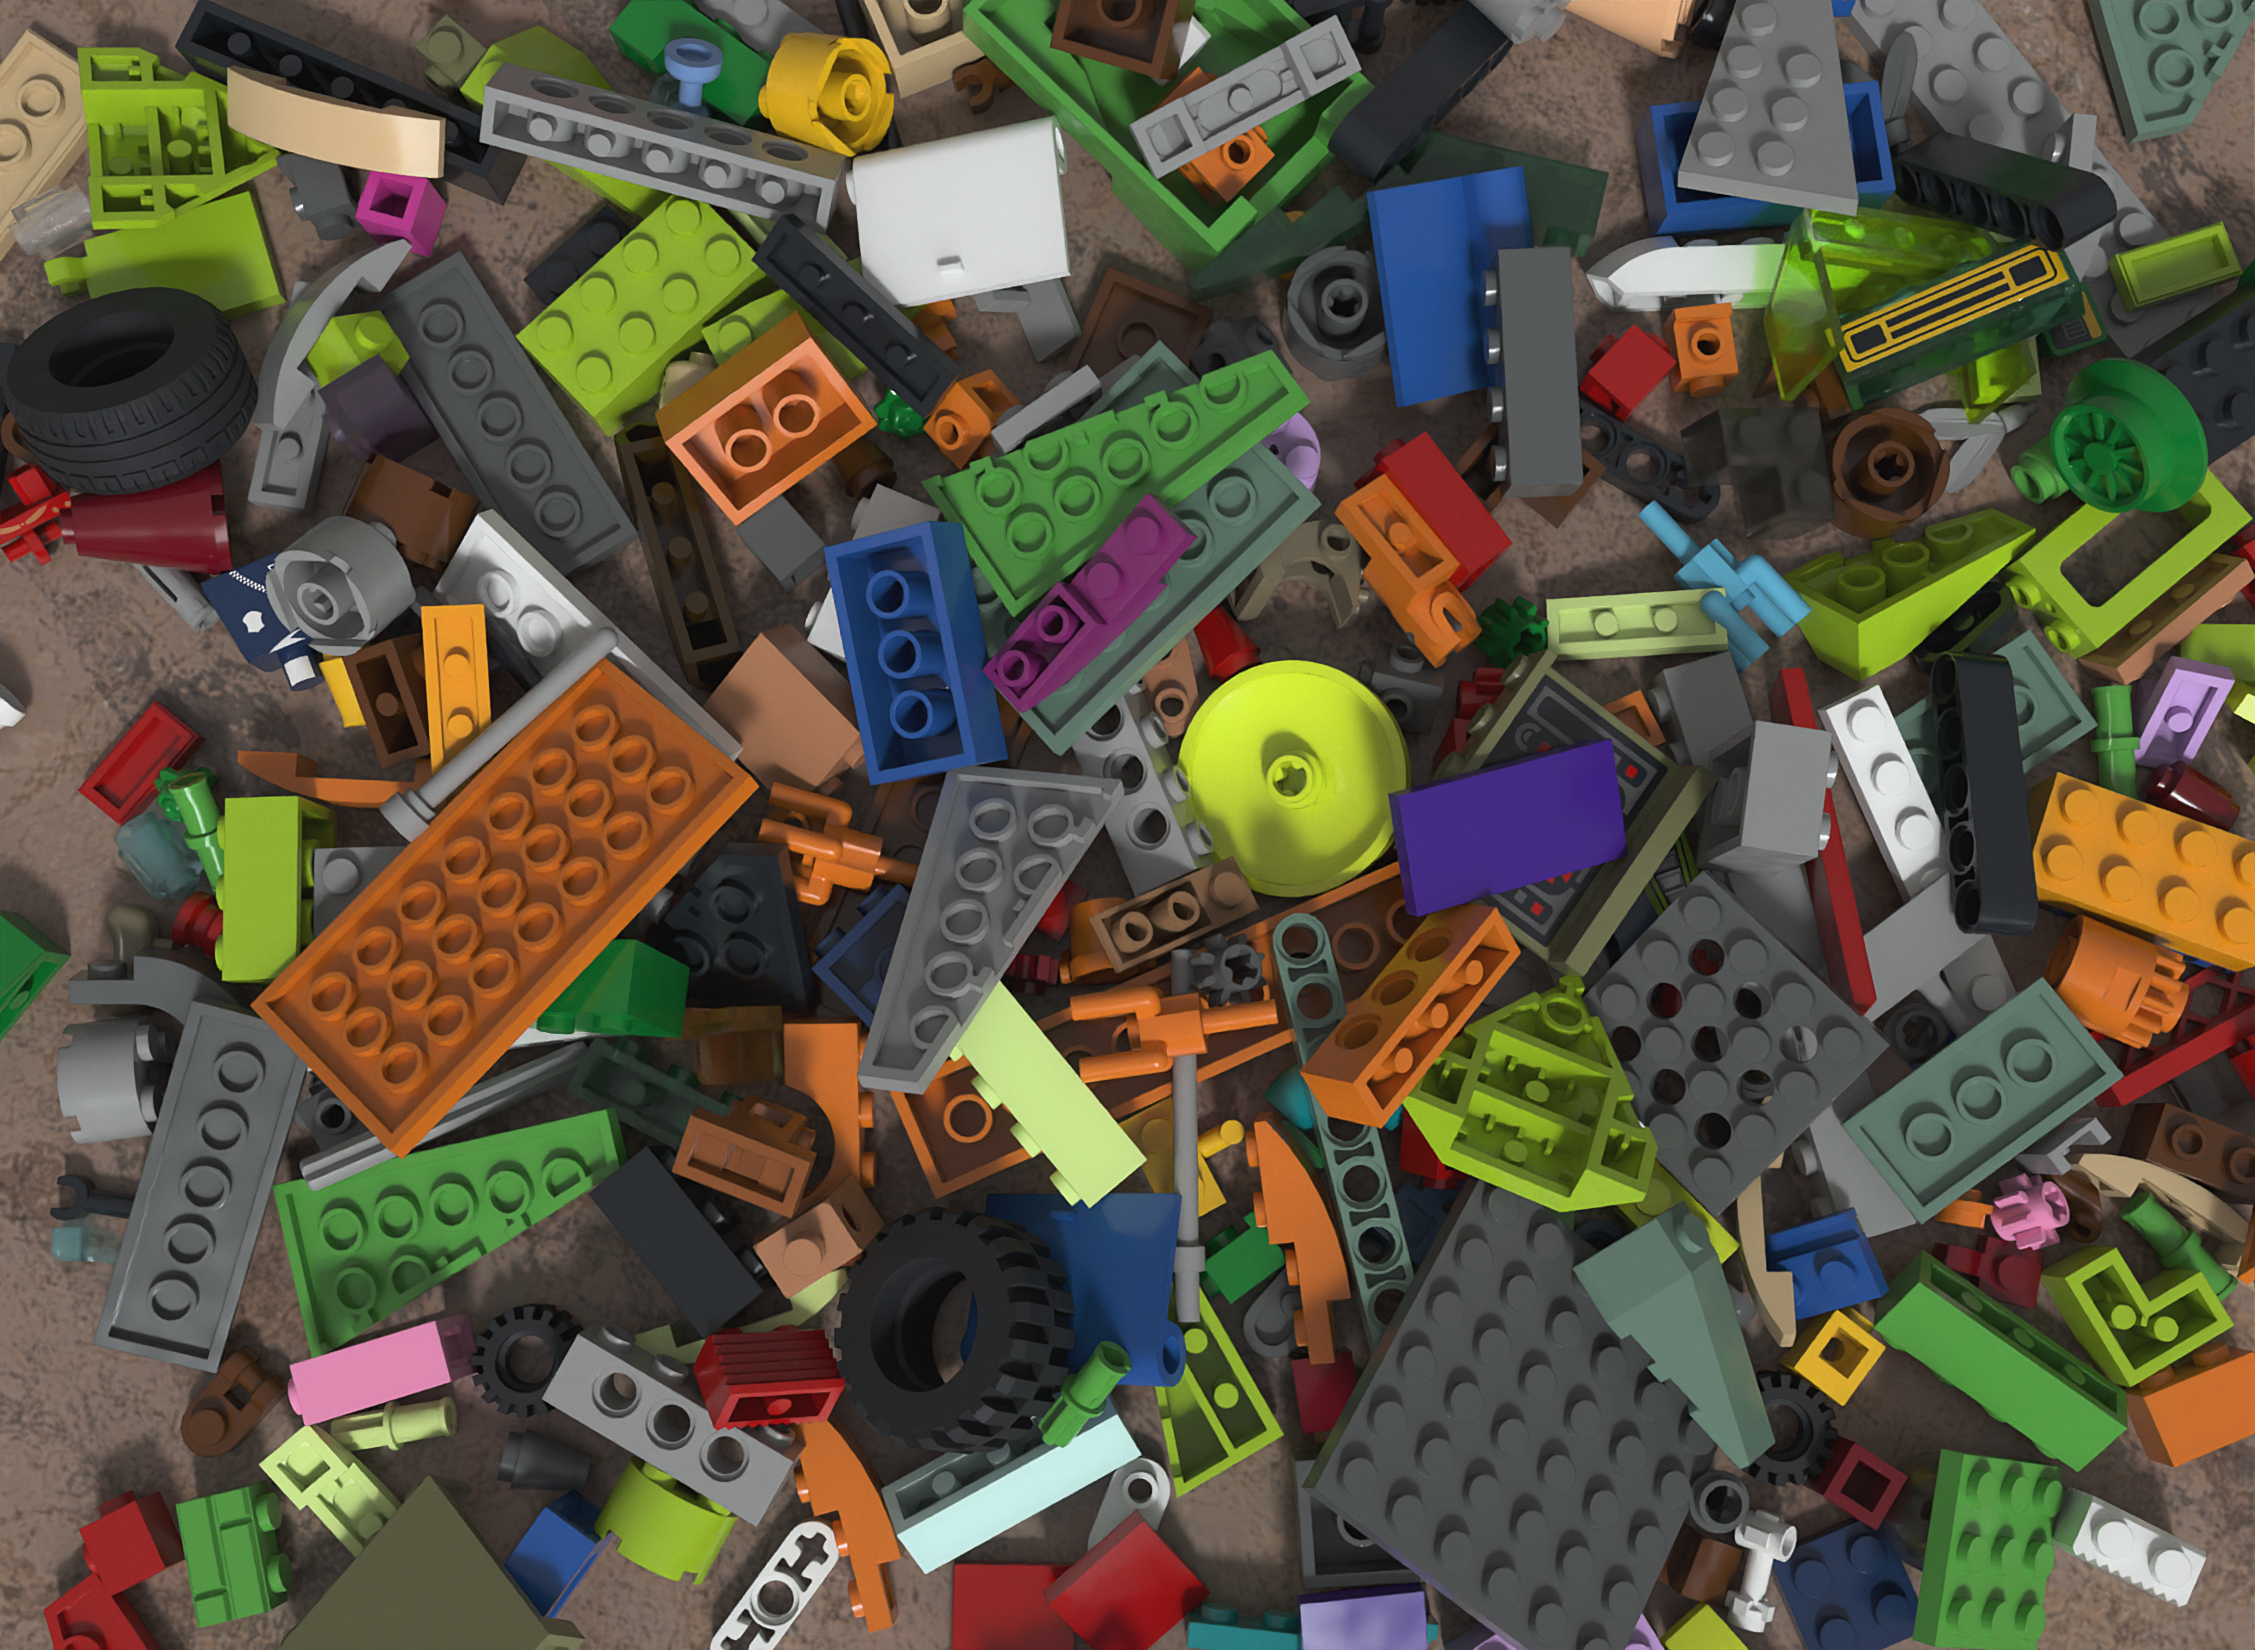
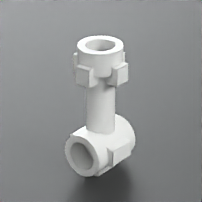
(1767, 1540)

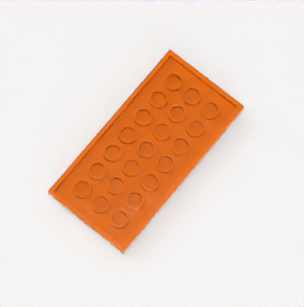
(501, 903)

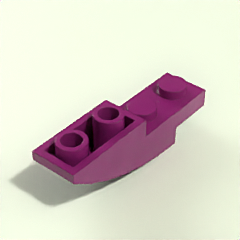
(1094, 609)

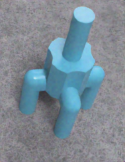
(1745, 583)

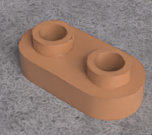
(1173, 679)

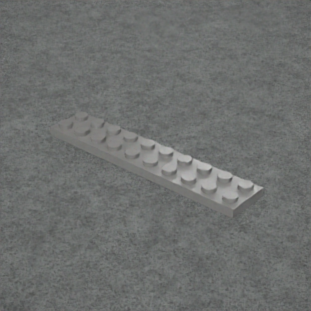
(1984, 89)

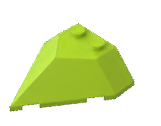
(158, 139)
(1538, 1105)

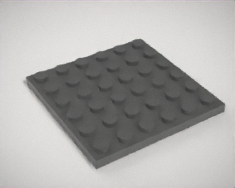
(1515, 1436)

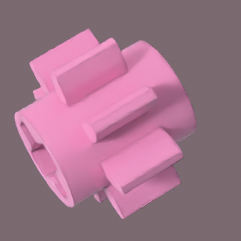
(2029, 1211)

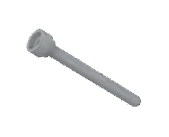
(414, 809)

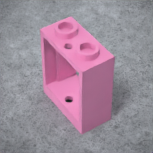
(383, 1369)

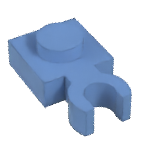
(1419, 1217)

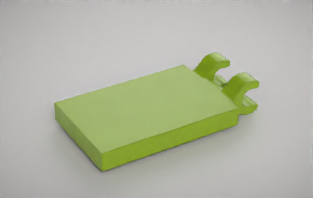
(208, 251)

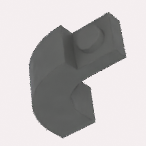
(159, 979)

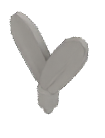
(1980, 439)

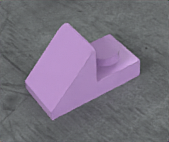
(2178, 710)

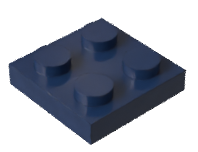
(1846, 1590)

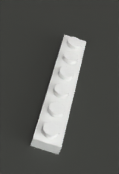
(1907, 830)

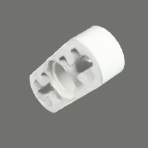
(789, 1550)

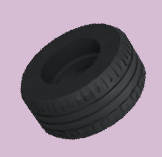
(131, 390)

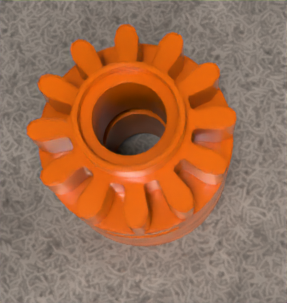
(2117, 981)

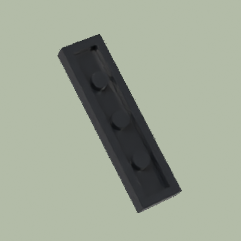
(857, 315)

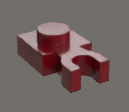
(1031, 974)

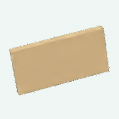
(39, 124)

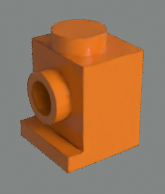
(1694, 327)

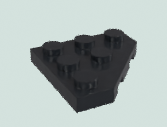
(741, 933)

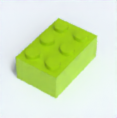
(268, 883)

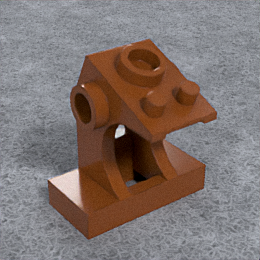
(751, 1153)

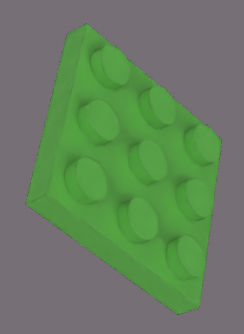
(1988, 1552)

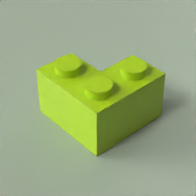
(2131, 1326)

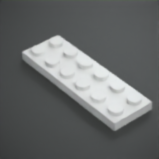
(552, 617)

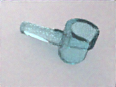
(73, 1243)

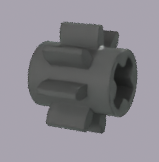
(1227, 970)

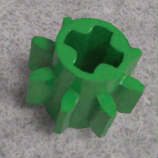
(1510, 631)

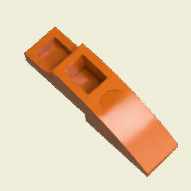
(1300, 1211)
(842, 1478)

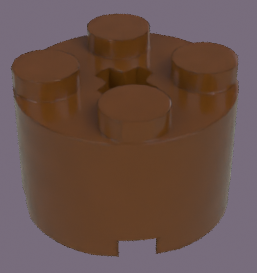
(1909, 475)
(418, 510)

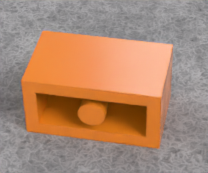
(2195, 1405)

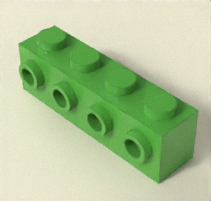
(2001, 1362)

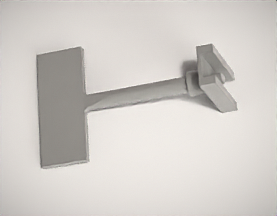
(1907, 956)

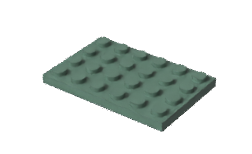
(1237, 525)

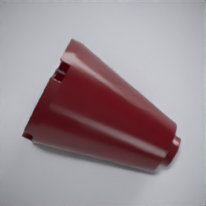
(161, 527)

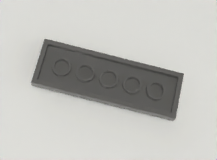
(502, 418)
(203, 1189)

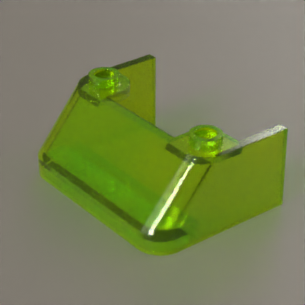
(1857, 261)

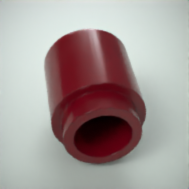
(2191, 795)

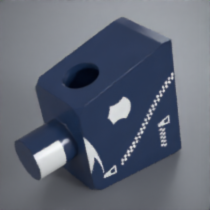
(255, 628)

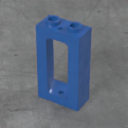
(558, 1552)

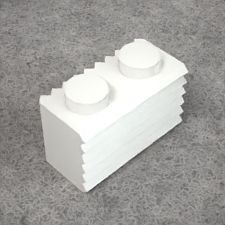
(2127, 1547)

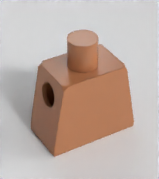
(818, 1236)

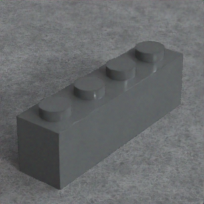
(1534, 372)

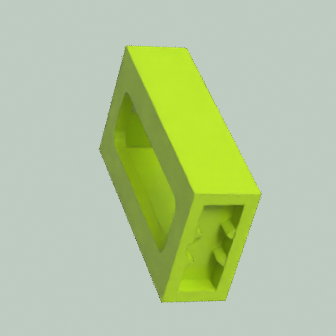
(2081, 628)

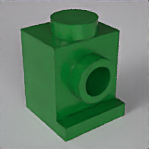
(1239, 1259)

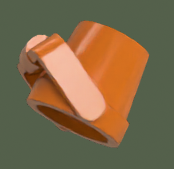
(1086, 959)

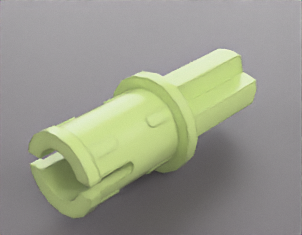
(396, 1424)

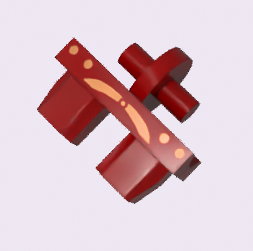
(38, 503)

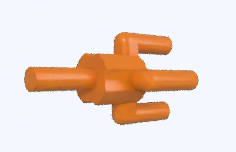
(836, 853)
(1160, 1027)

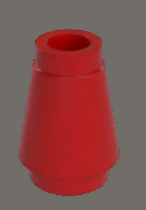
(1225, 645)

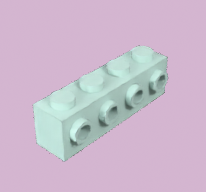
(978, 1495)

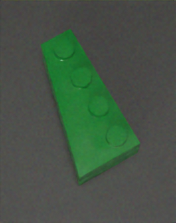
(622, 993)

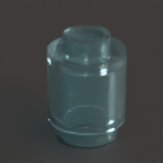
(158, 857)

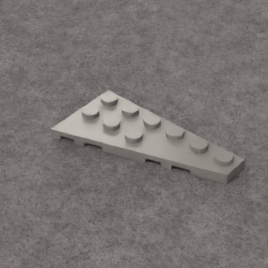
(1775, 112)
(981, 887)

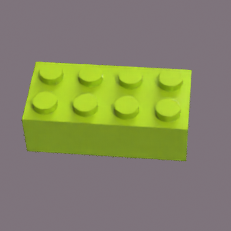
(643, 309)

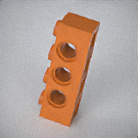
(1410, 1013)

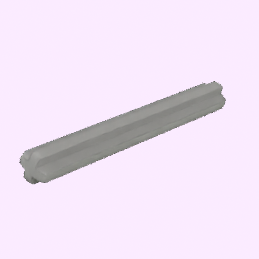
(478, 1103)

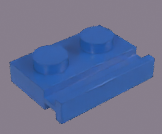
(1828, 1263)

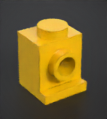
(1855, 1355)

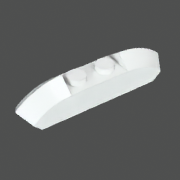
(1663, 276)

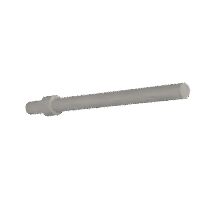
(1189, 1254)

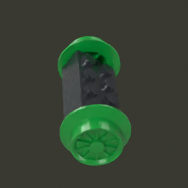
(2155, 422)

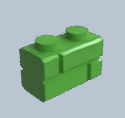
(234, 1553)

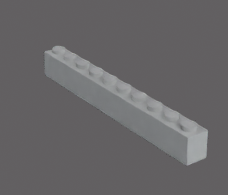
(1700, 710)

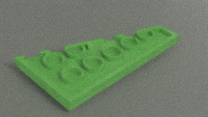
(1063, 495)

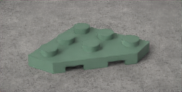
(2166, 57)

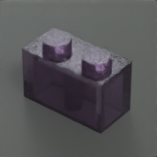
(376, 412)

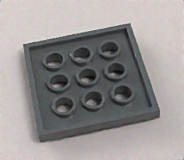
(1798, 998)

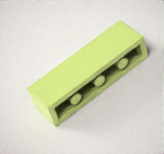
(1047, 1099)

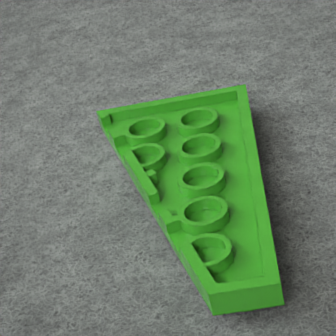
(425, 1217)

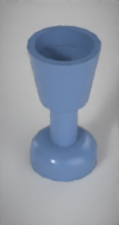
(693, 64)

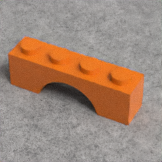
(824, 1064)

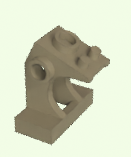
(1312, 542)

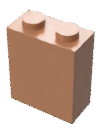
(790, 714)

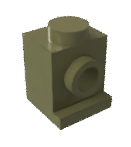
(450, 59)

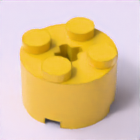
(828, 92)

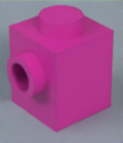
(401, 208)

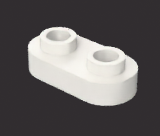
(1119, 1504)

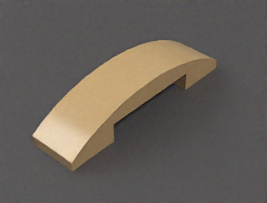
(333, 128)
(2122, 1175)
(1769, 1290)

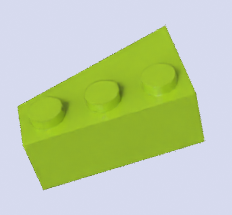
(1215, 1408)

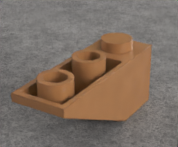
(1174, 915)

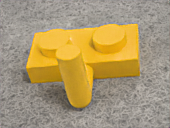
(1153, 1136)

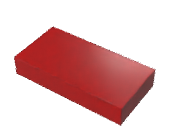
(126, 777)

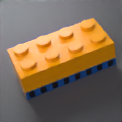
(2144, 872)

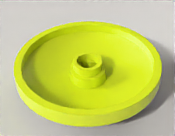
(1295, 776)

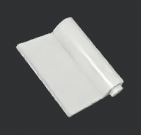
(963, 213)

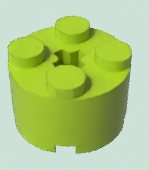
(664, 1522)

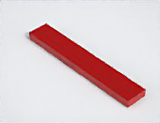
(1828, 873)

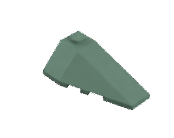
(1675, 1302)

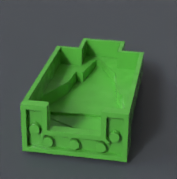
(1101, 100)

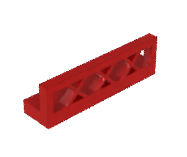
(2186, 1048)

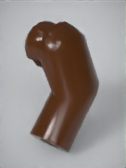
(2083, 1203)

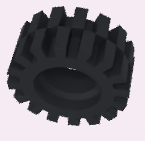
(495, 1349)
(1813, 1430)

